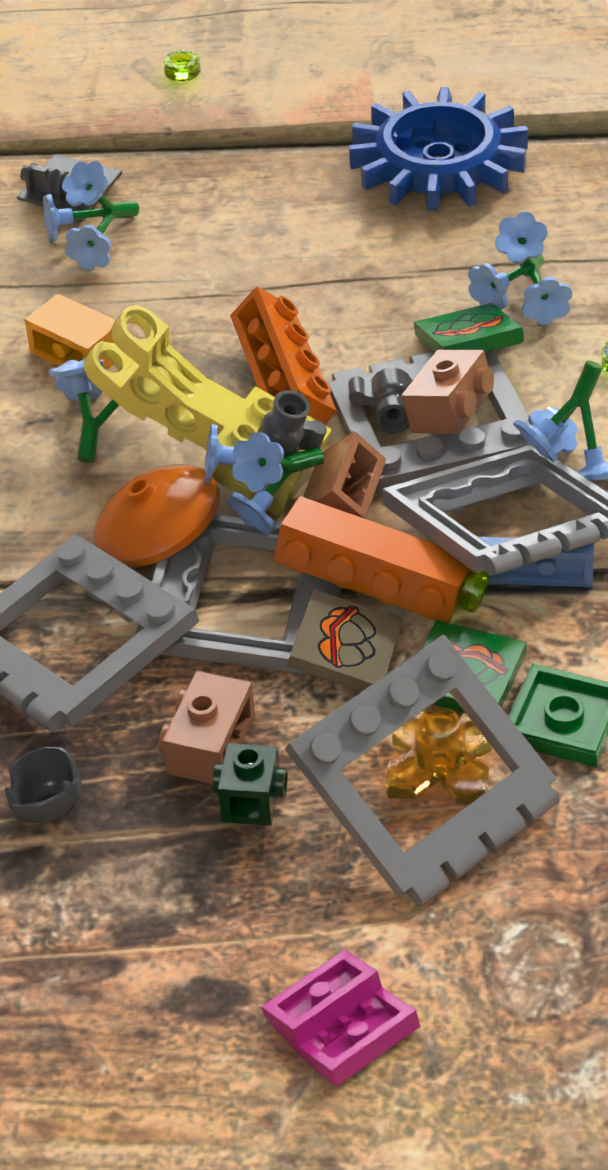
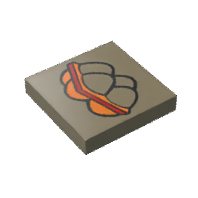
(344, 641)

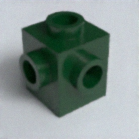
(249, 784)

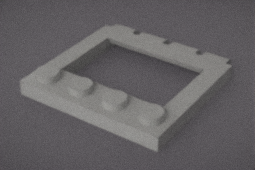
(441, 451)
(425, 500)
(184, 576)
(107, 580)
(384, 709)

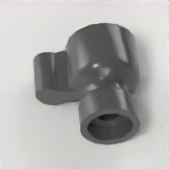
(384, 395)
(288, 424)

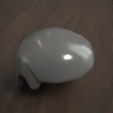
(44, 785)

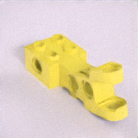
(166, 387)

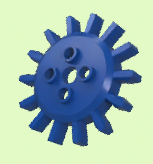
(405, 143)

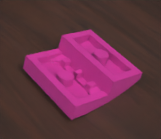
(340, 1017)

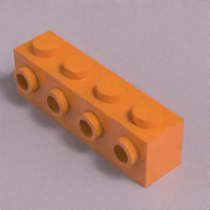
(280, 351)
(370, 559)

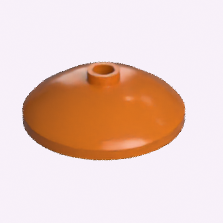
(156, 514)

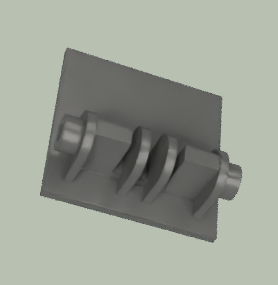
(49, 180)

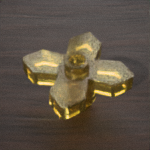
(440, 750)

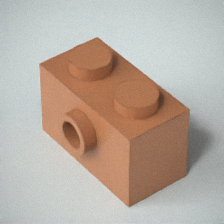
(447, 391)
(347, 476)
(206, 719)

